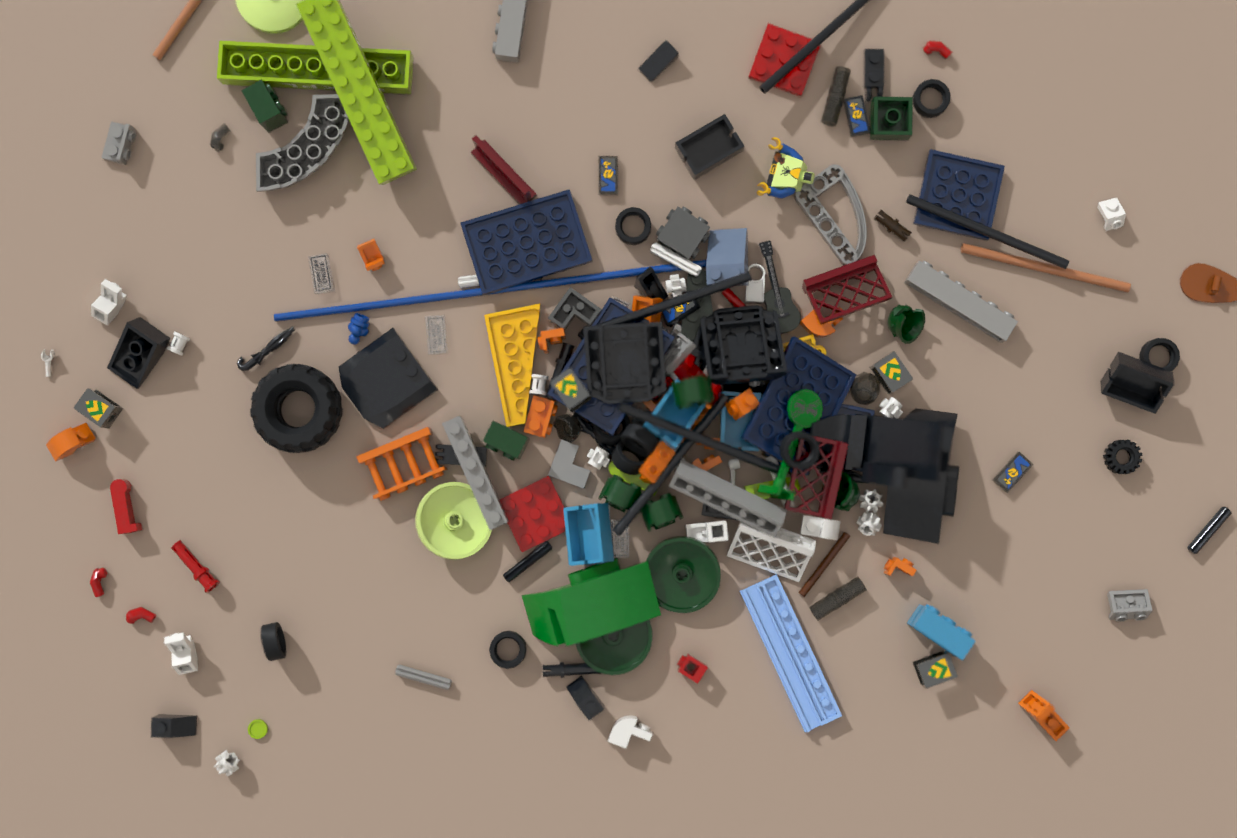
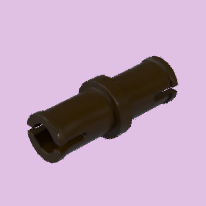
(892, 225)

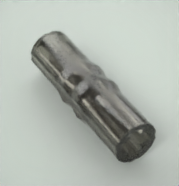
(836, 96)
(837, 598)

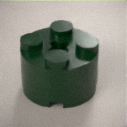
(692, 391)
(619, 494)
(661, 512)

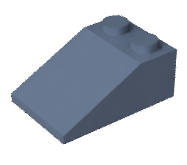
(727, 254)

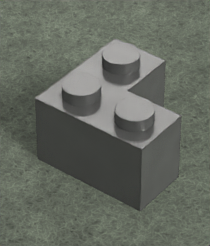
(573, 305)

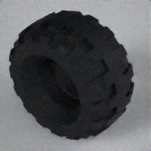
(268, 402)

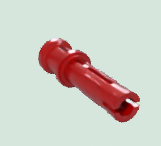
(200, 573)

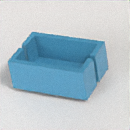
(668, 410)
(731, 429)
(588, 534)
(941, 630)

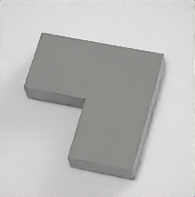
(678, 351)
(563, 466)

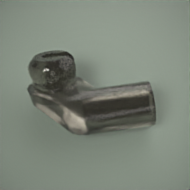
(217, 137)

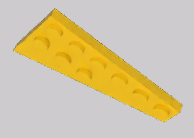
(512, 346)

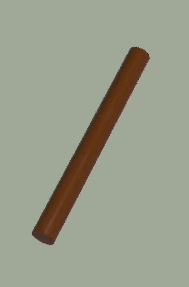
(824, 564)

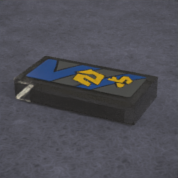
(608, 175)
(1012, 472)

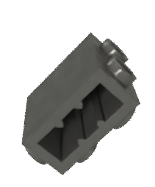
(683, 233)

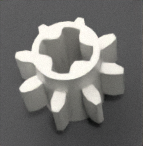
(675, 285)
(891, 408)
(598, 458)
(873, 495)
(869, 524)
(227, 763)

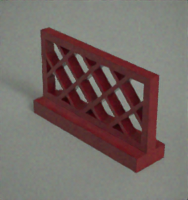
(502, 171)
(842, 274)
(831, 482)

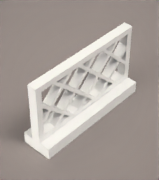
(791, 541)

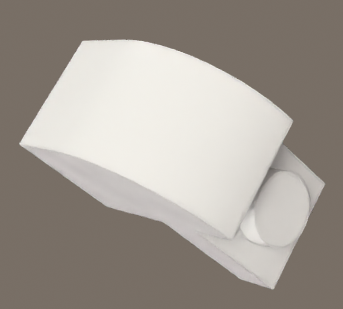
(108, 303)
(820, 527)
(708, 531)
(183, 653)
(625, 727)

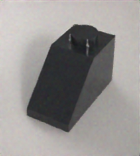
(585, 698)
(173, 726)

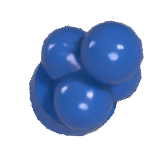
(358, 327)

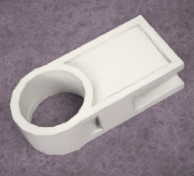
(755, 290)

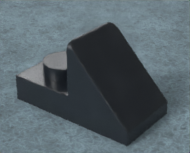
(650, 284)

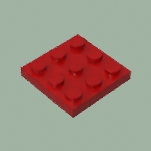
(774, 51)
(534, 513)

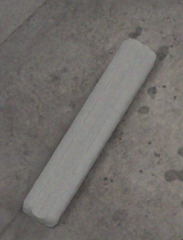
(423, 677)

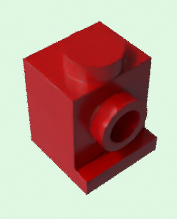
(694, 674)

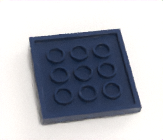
(961, 186)

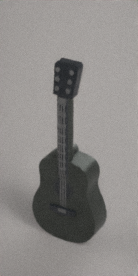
(779, 298)

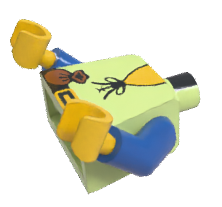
(786, 173)

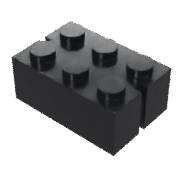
(709, 146)
(1137, 382)

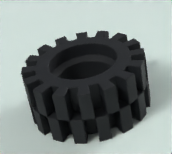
(1133, 452)

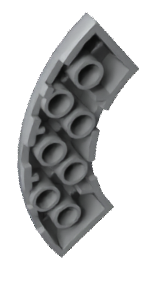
(307, 149)

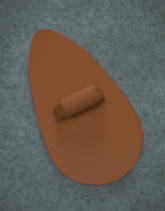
(1208, 284)

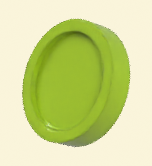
(257, 729)

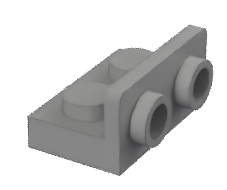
(118, 143)
(1129, 605)

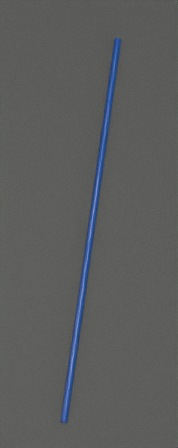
(476, 292)

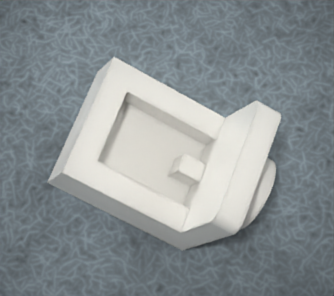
(1112, 213)

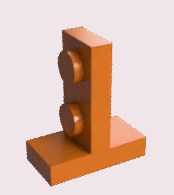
(1044, 714)

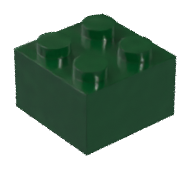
(265, 105)
(891, 118)
(504, 439)

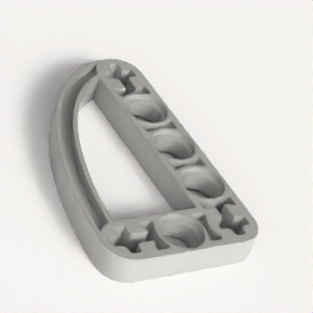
(813, 193)

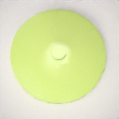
(270, 15)
(451, 521)

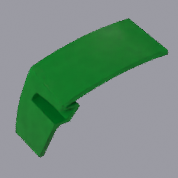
(593, 604)

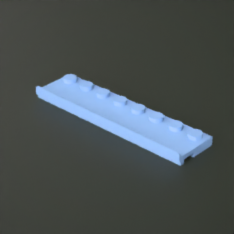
(790, 653)

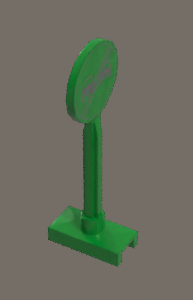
(803, 409)

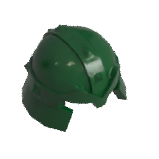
(906, 323)
(847, 494)

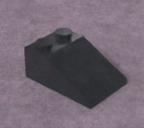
(138, 351)

